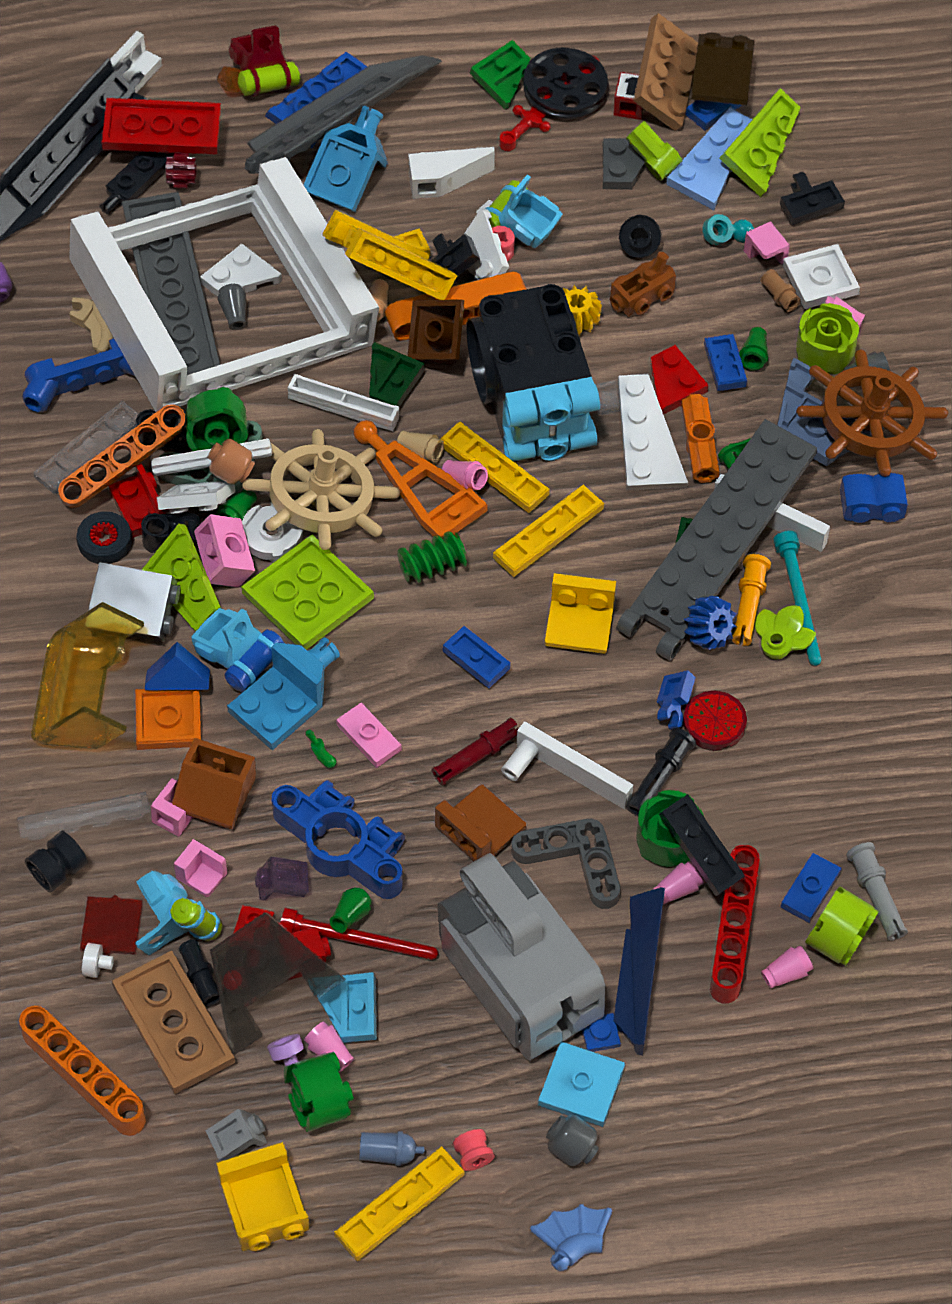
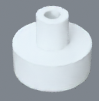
(95, 960)

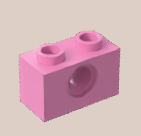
(224, 550)

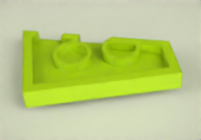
(180, 559)

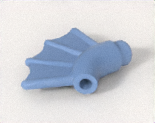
(573, 1234)

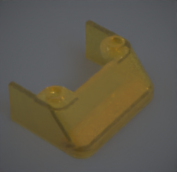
(75, 679)

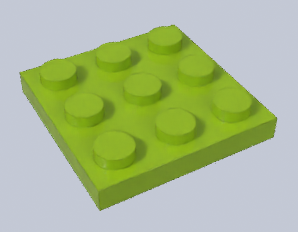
(307, 592)

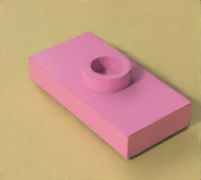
(369, 735)

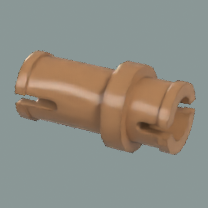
(783, 293)

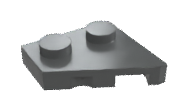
(620, 164)

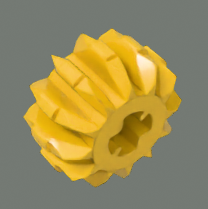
(585, 308)

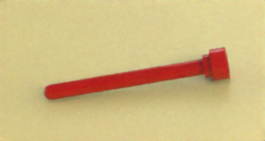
(296, 922)

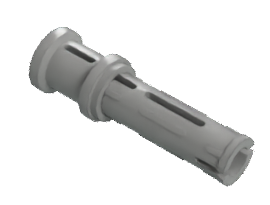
(872, 877)

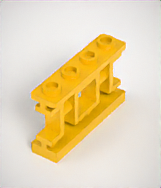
(389, 255)

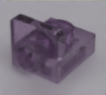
(282, 877)

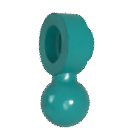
(725, 229)

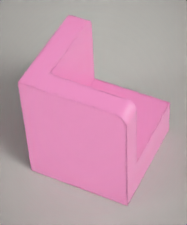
(766, 242)
(168, 815)
(200, 868)

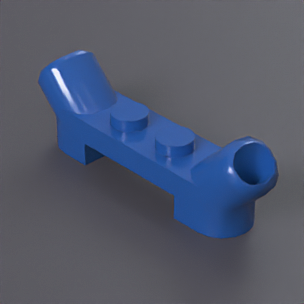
(47, 381)

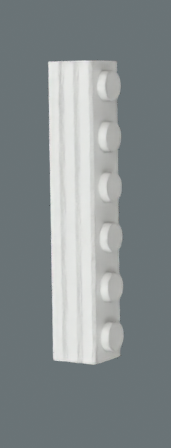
(343, 402)

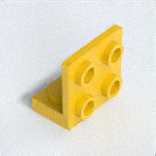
(580, 613)

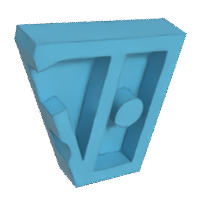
(353, 1007)

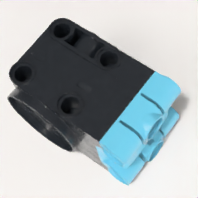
(533, 372)

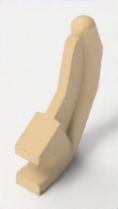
(92, 320)

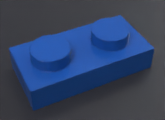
(707, 113)
(476, 657)

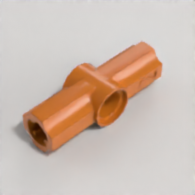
(700, 438)

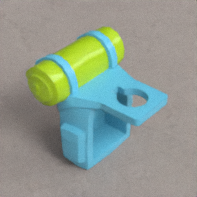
(524, 213)
(174, 912)

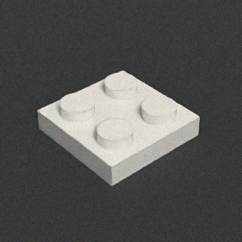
(821, 275)
(204, 495)

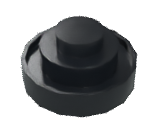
(640, 236)

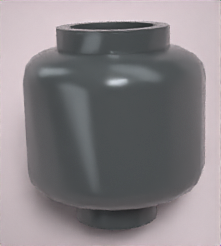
(572, 1140)

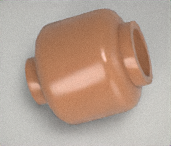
(230, 461)

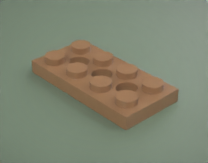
(657, 63)
(164, 1042)

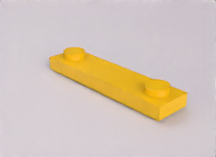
(501, 470)
(548, 530)
(399, 1203)

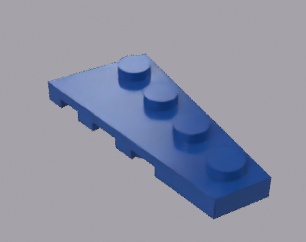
(327, 79)

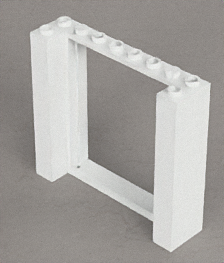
(295, 232)

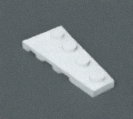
(647, 443)

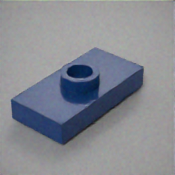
(725, 362)
(811, 887)

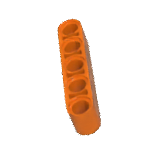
(472, 293)
(128, 442)
(88, 1083)

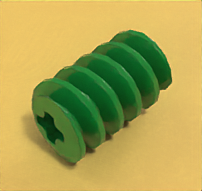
(432, 556)

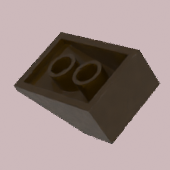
(723, 68)

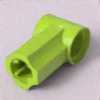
(658, 156)

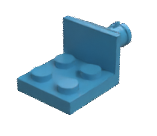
(347, 161)
(286, 692)

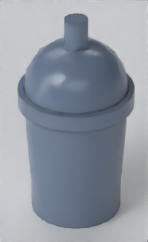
(388, 1148)

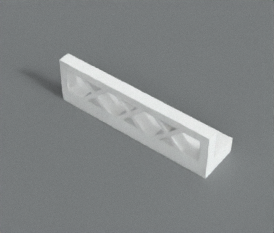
(142, 59)

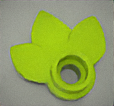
(783, 627)

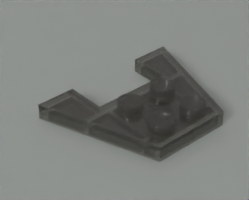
(256, 963)

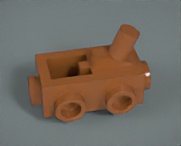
(643, 286)

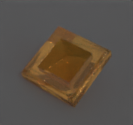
(228, 79)

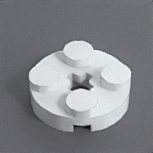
(264, 545)

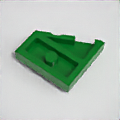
(502, 72)

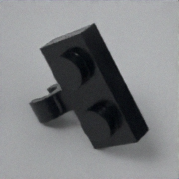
(810, 201)
(455, 255)

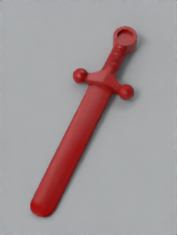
(530, 119)

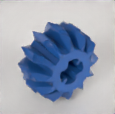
(710, 622)

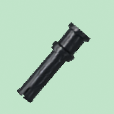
(666, 762)

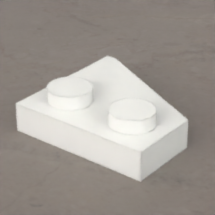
(488, 245)
(240, 268)

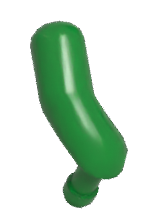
(320, 751)

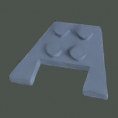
(808, 429)

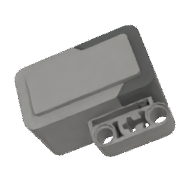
(519, 957)

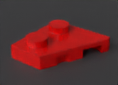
(674, 378)

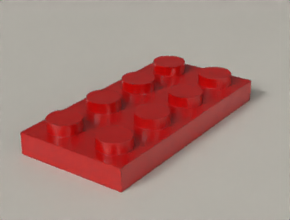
(161, 126)

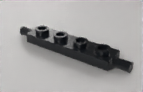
(135, 178)

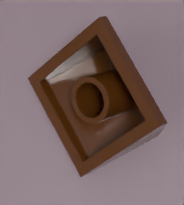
(436, 331)

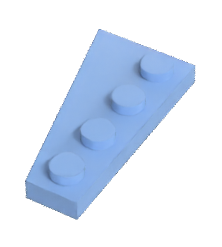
(702, 172)

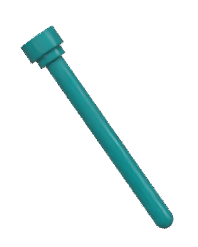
(787, 546)

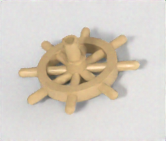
(322, 489)

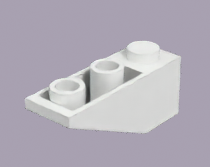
(444, 171)

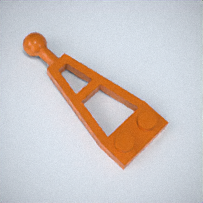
(450, 515)

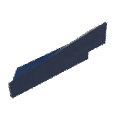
(638, 966)

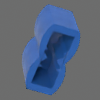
(873, 497)

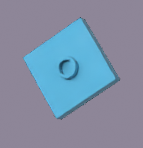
(581, 1084)

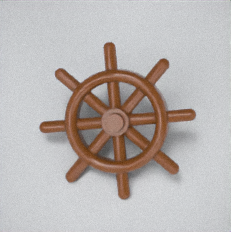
(872, 412)

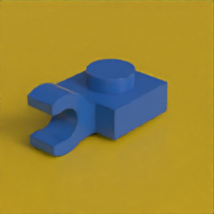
(673, 693)
(601, 1034)

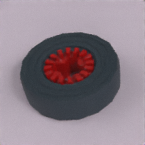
(97, 526)

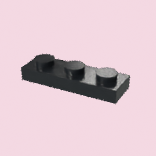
(701, 845)

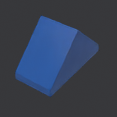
(178, 671)

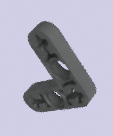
(576, 844)

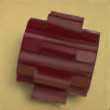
(181, 170)

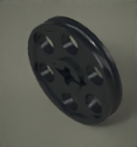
(560, 92)

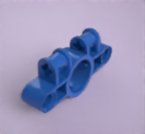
(331, 809)

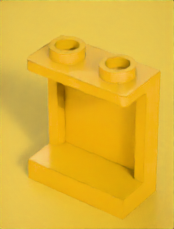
(262, 1197)

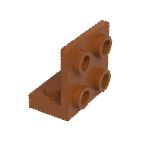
(478, 823)

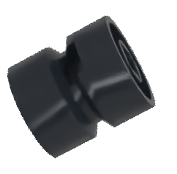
(60, 858)

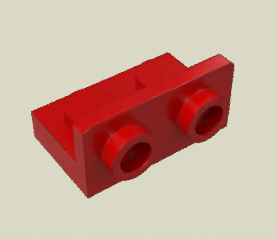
(136, 498)

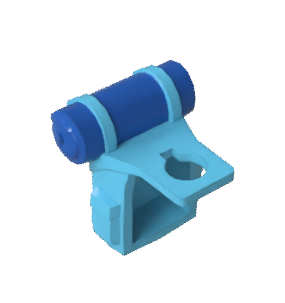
(236, 645)

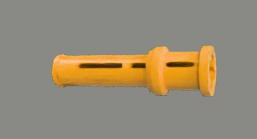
(752, 587)

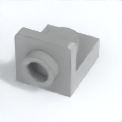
(236, 1134)

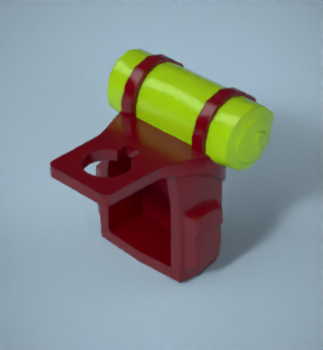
(262, 62)

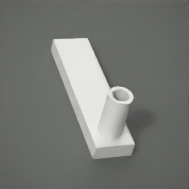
(809, 530)
(535, 743)

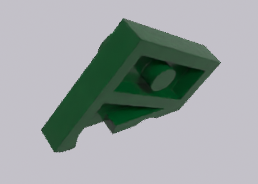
(392, 375)

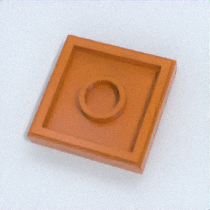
(167, 718)

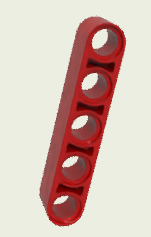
(735, 937)

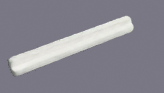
(199, 459)

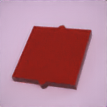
(112, 924)

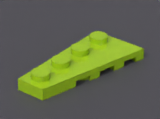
(761, 142)

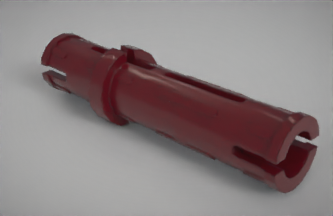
(487, 744)

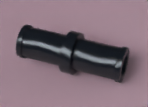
(200, 972)

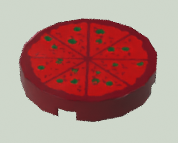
(715, 720)

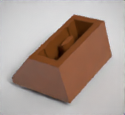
(214, 783)

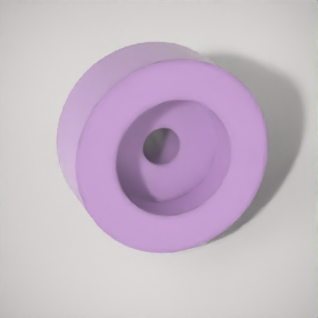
(286, 1049)

